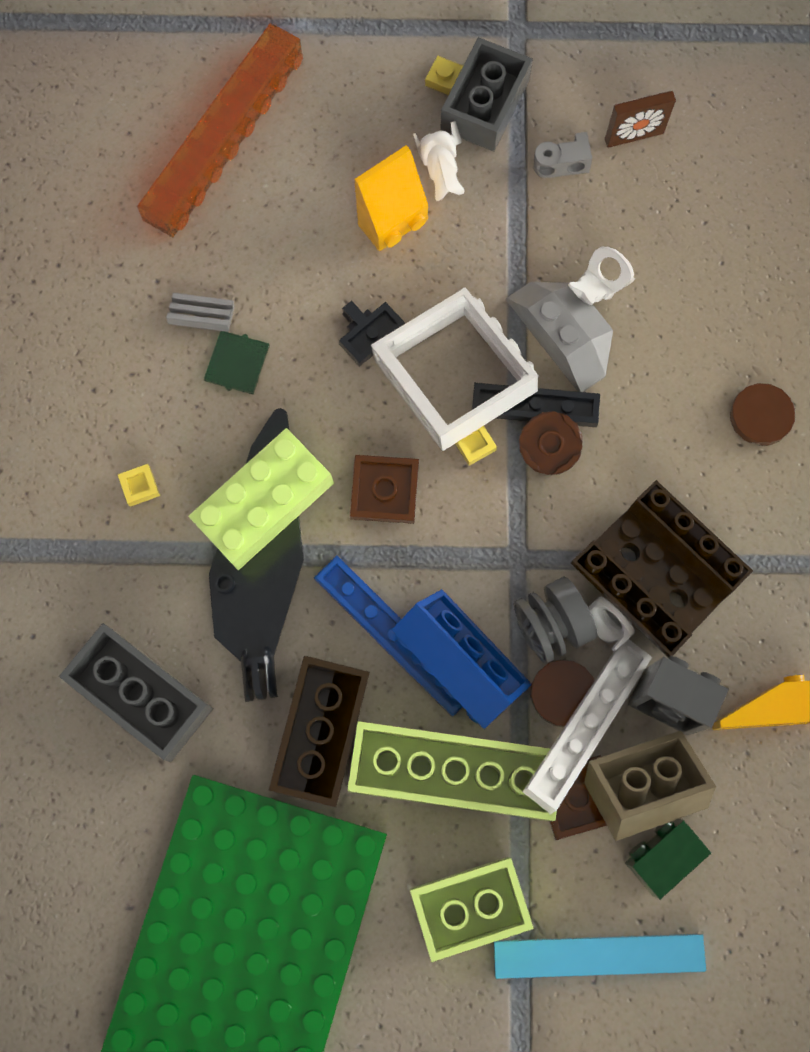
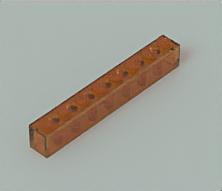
(221, 131)

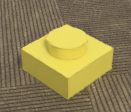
(443, 75)
(476, 445)
(138, 485)

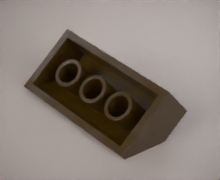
(319, 731)

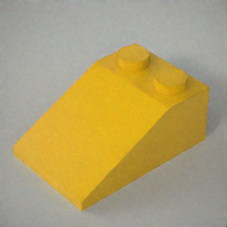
(390, 199)

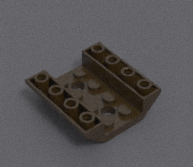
(672, 556)

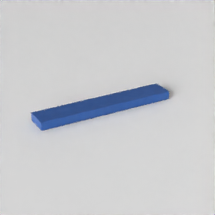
(378, 622)

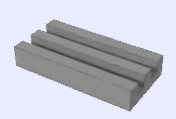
(202, 308)

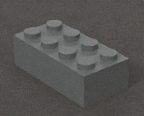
(136, 693)

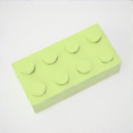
(262, 498)

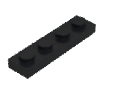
(579, 406)

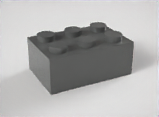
(486, 93)
(679, 695)

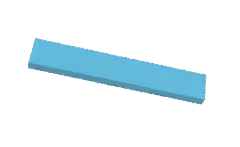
(599, 956)

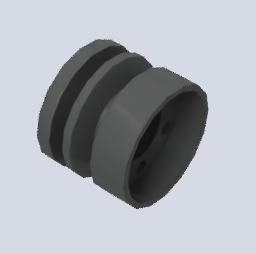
(558, 618)

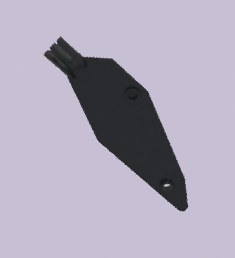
(255, 601)

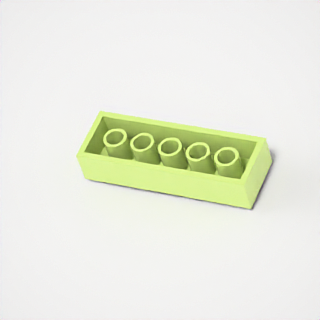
(445, 770)

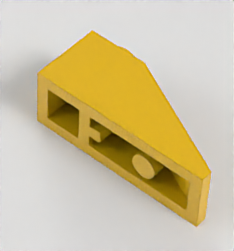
(778, 706)

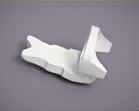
(438, 154)
(593, 286)
(610, 623)

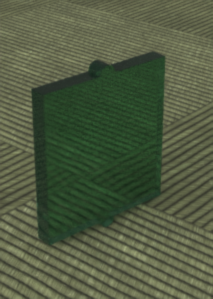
(236, 362)

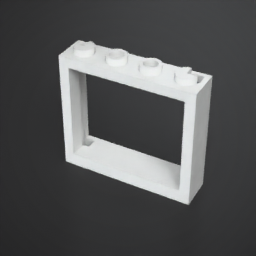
(426, 325)

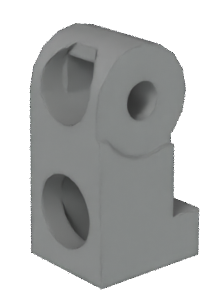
(563, 158)

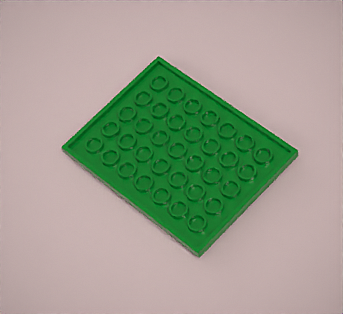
(246, 928)

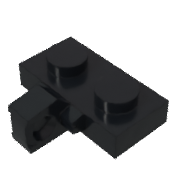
(367, 329)

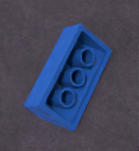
(461, 658)

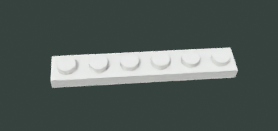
(586, 727)

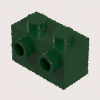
(667, 857)

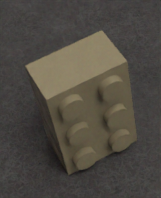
(649, 785)

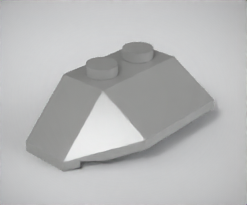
(567, 330)

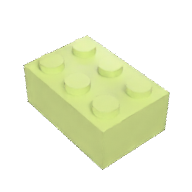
(471, 909)

